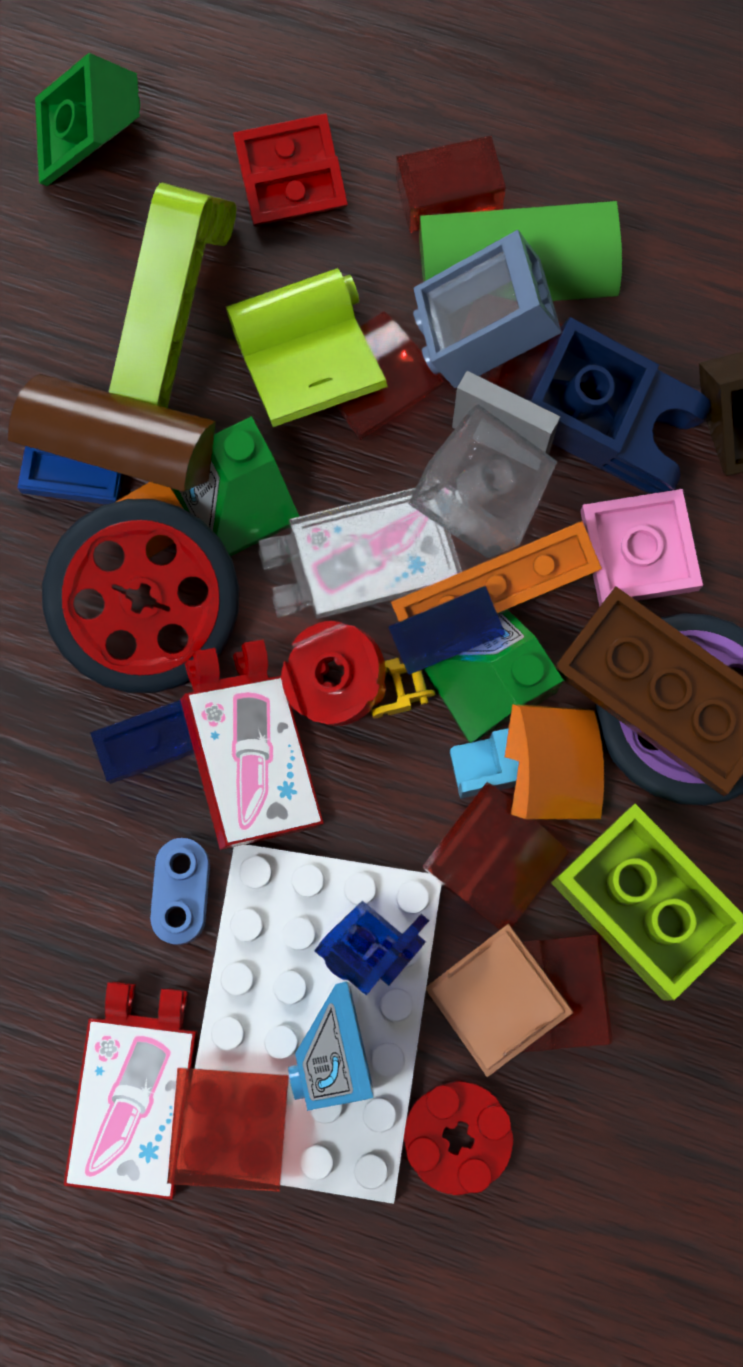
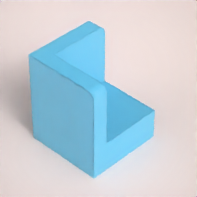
(482, 763)

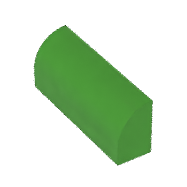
(574, 242)

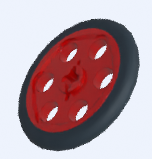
(131, 526)

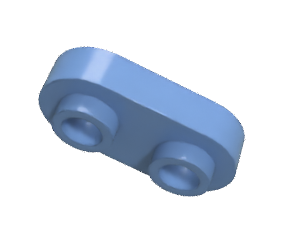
(180, 890)

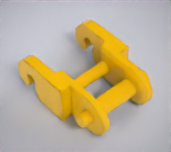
(403, 701)

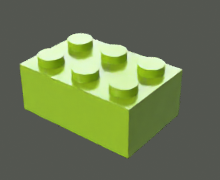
(651, 903)

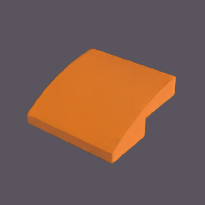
(558, 762)

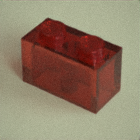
(450, 180)

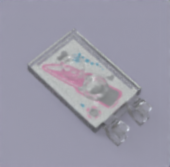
(358, 556)

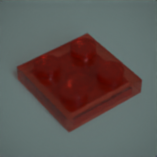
(228, 1129)

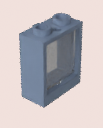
(485, 310)

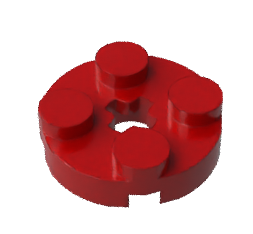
(359, 687)
(472, 1167)

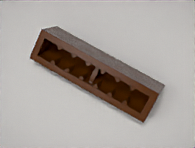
(113, 432)

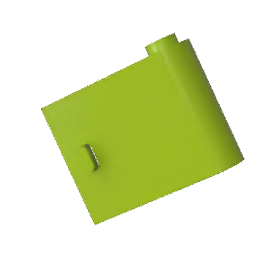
(305, 346)

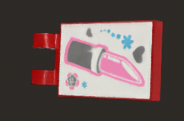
(248, 749)
(129, 1095)

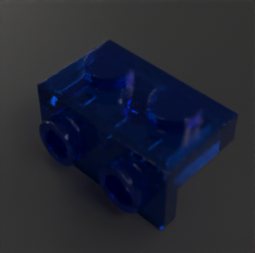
(369, 948)

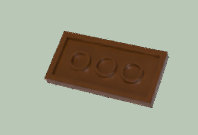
(661, 688)

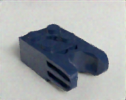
(620, 406)

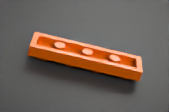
(515, 574)

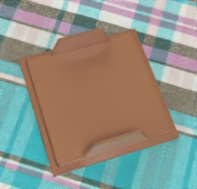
(498, 1000)

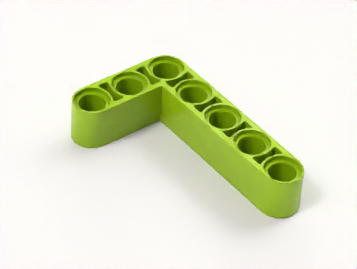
(164, 289)

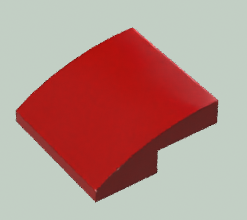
(290, 169)

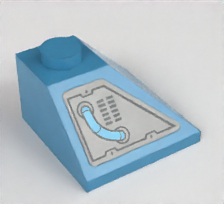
(332, 1056)

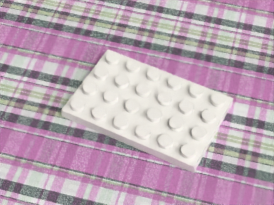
(273, 985)

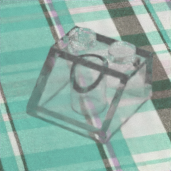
(484, 483)

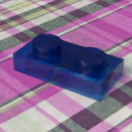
(446, 630)
(143, 742)

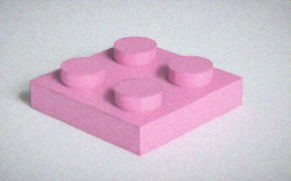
(643, 546)

